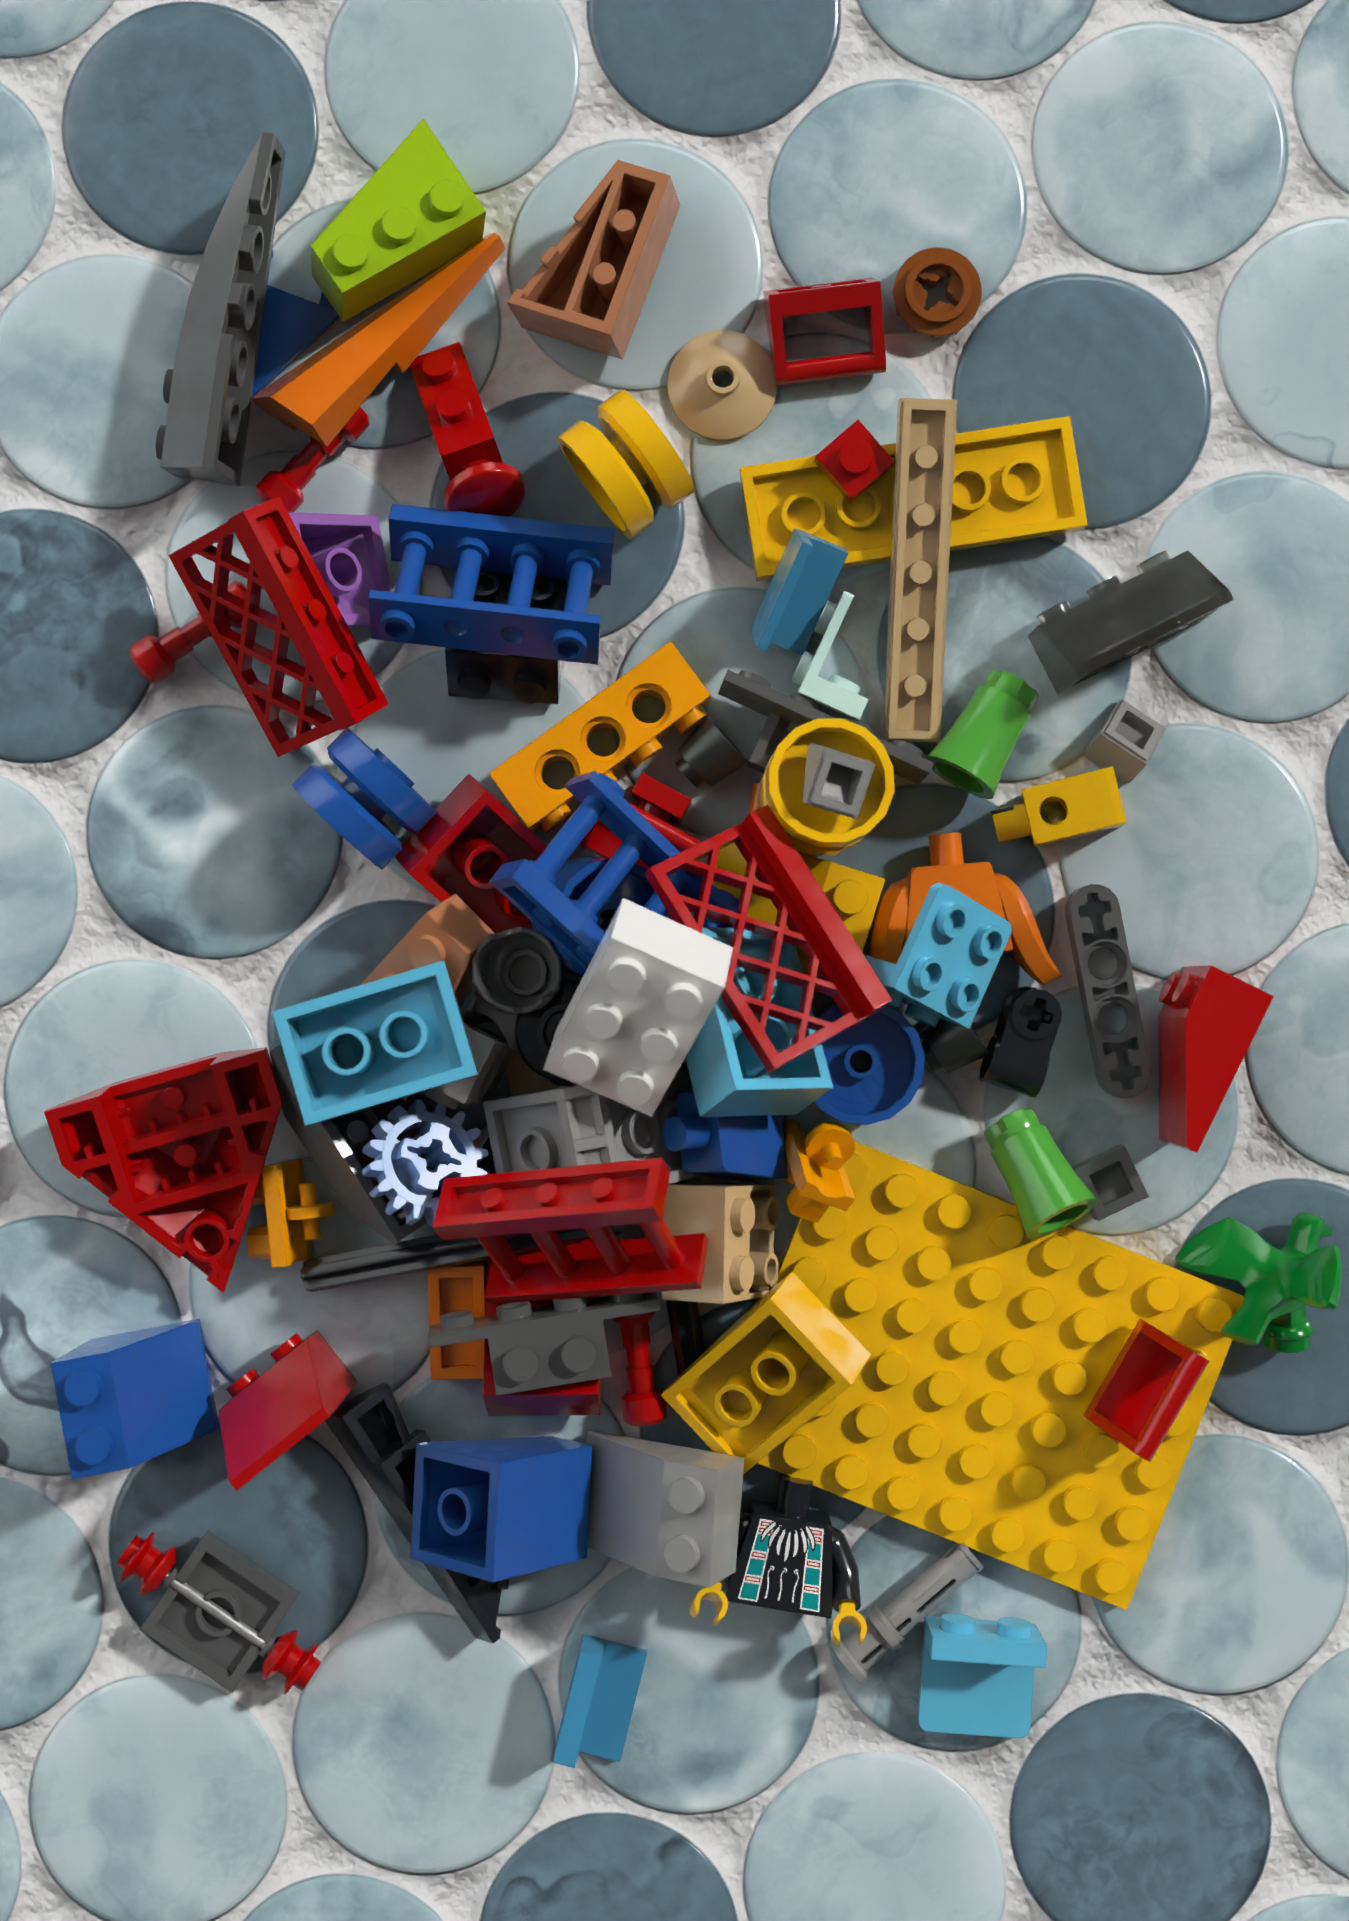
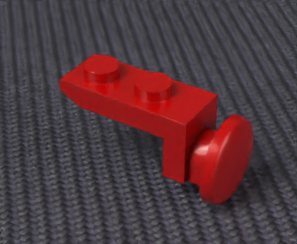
(464, 436)

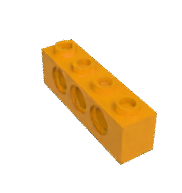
(660, 676)

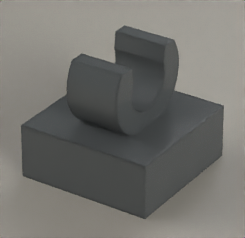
(1112, 1181)

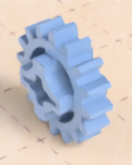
(404, 1174)

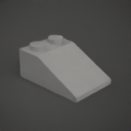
(665, 1507)

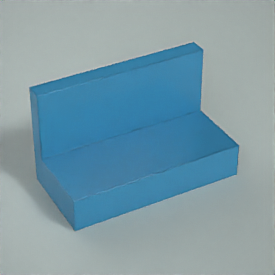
(797, 592)
(599, 1700)

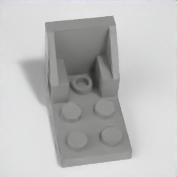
(580, 1128)

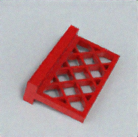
(304, 615)
(811, 925)

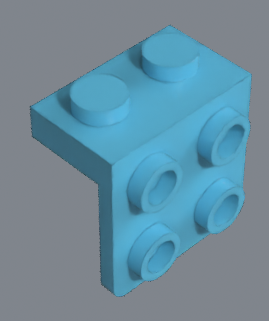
(945, 959)
(978, 1675)

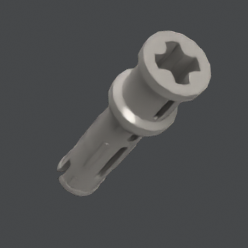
(894, 1620)

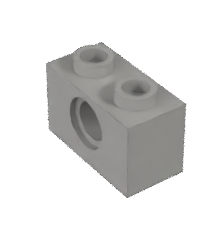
(491, 1060)

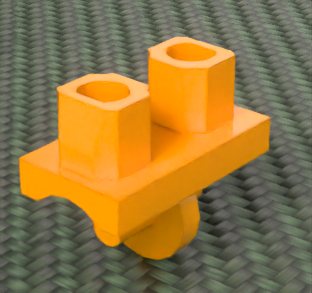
(818, 1168)
(290, 1215)

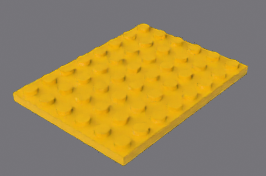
(986, 1374)

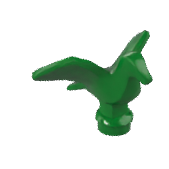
(1275, 1279)

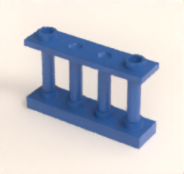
(500, 546)
(574, 922)

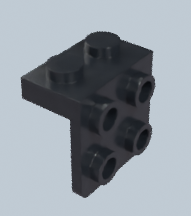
(503, 675)

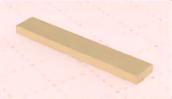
(919, 569)

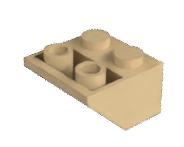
(739, 1233)

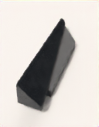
(385, 1455)

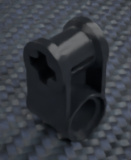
(1022, 1048)

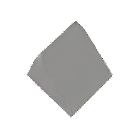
(1125, 741)
(836, 780)

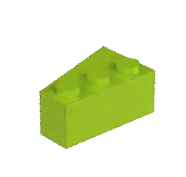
(397, 226)

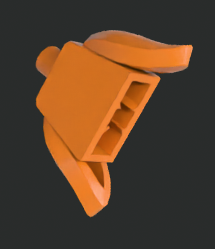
(993, 890)

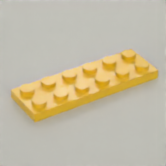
(1005, 489)

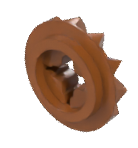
(929, 268)

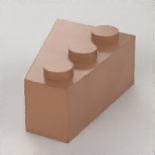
(604, 264)
(443, 933)

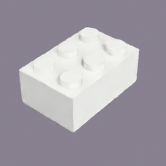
(638, 1007)

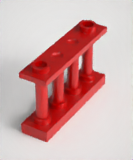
(565, 1200)

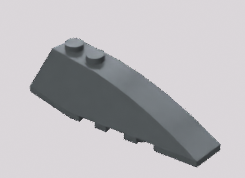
(222, 330)

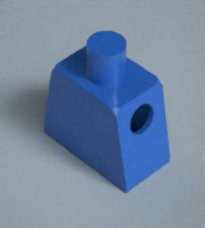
(727, 1145)

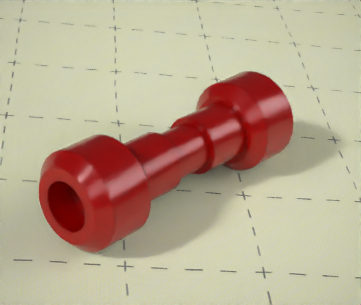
(301, 468)
(157, 656)
(643, 1401)

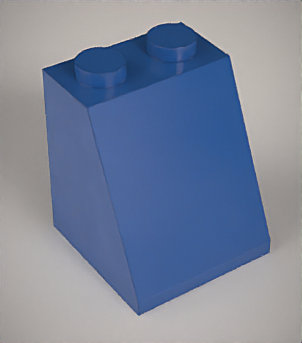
(133, 1397)
(501, 1505)

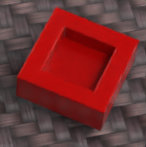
(854, 461)
(660, 799)

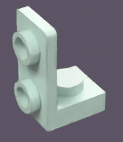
(837, 695)

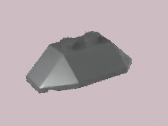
(338, 1154)

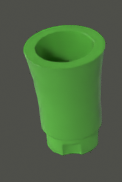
(985, 734)
(1037, 1174)

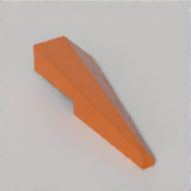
(337, 379)

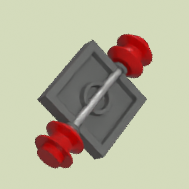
(219, 1611)

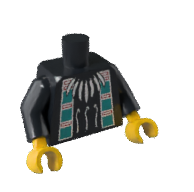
(791, 1562)

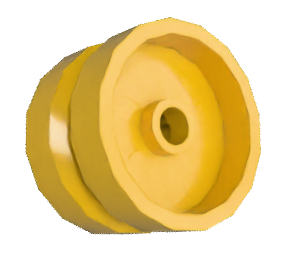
(626, 463)
(782, 785)

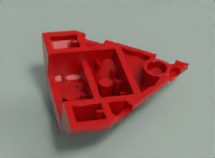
(178, 1150)

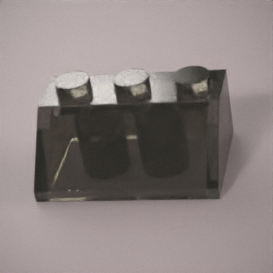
(1126, 617)

